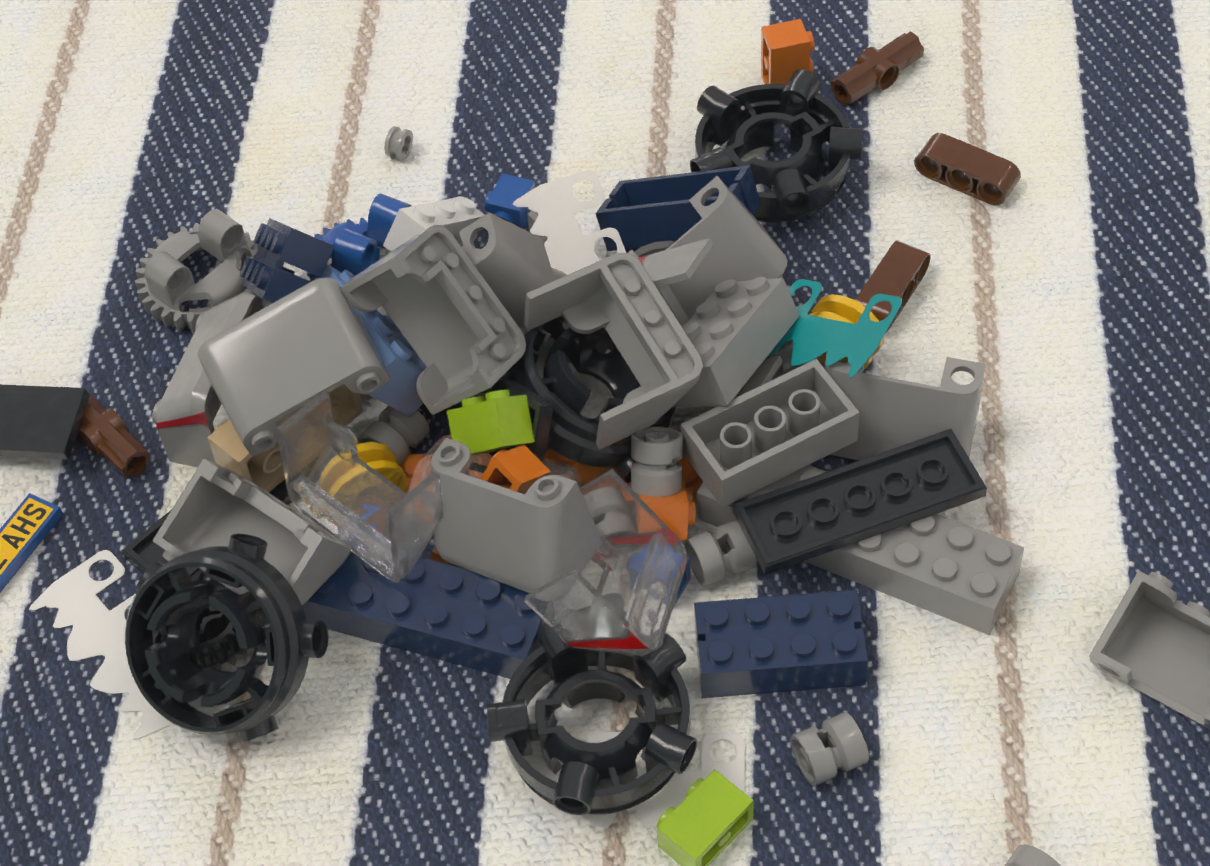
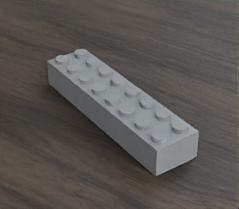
(924, 563)

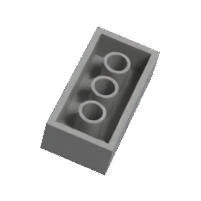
(735, 335)
(770, 432)

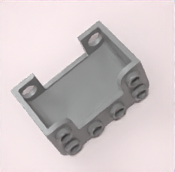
(739, 250)
(509, 263)
(906, 411)
(1159, 647)

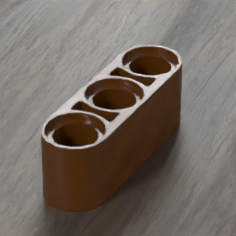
(967, 169)
(897, 276)

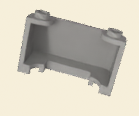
(443, 314)
(289, 358)
(226, 503)
(509, 533)

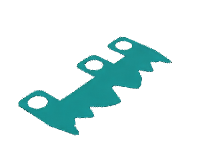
(839, 339)

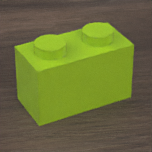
(492, 423)
(704, 821)

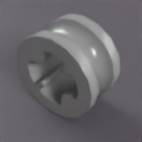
(398, 143)

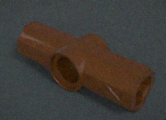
(877, 68)
(108, 436)

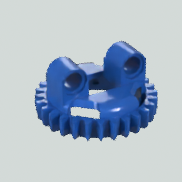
(358, 244)

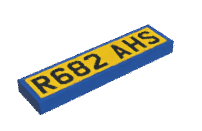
(24, 533)

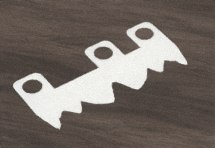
(555, 208)
(98, 633)
(673, 792)

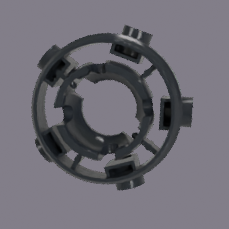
(748, 122)
(569, 430)
(264, 619)
(602, 774)

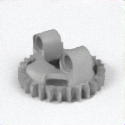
(167, 282)

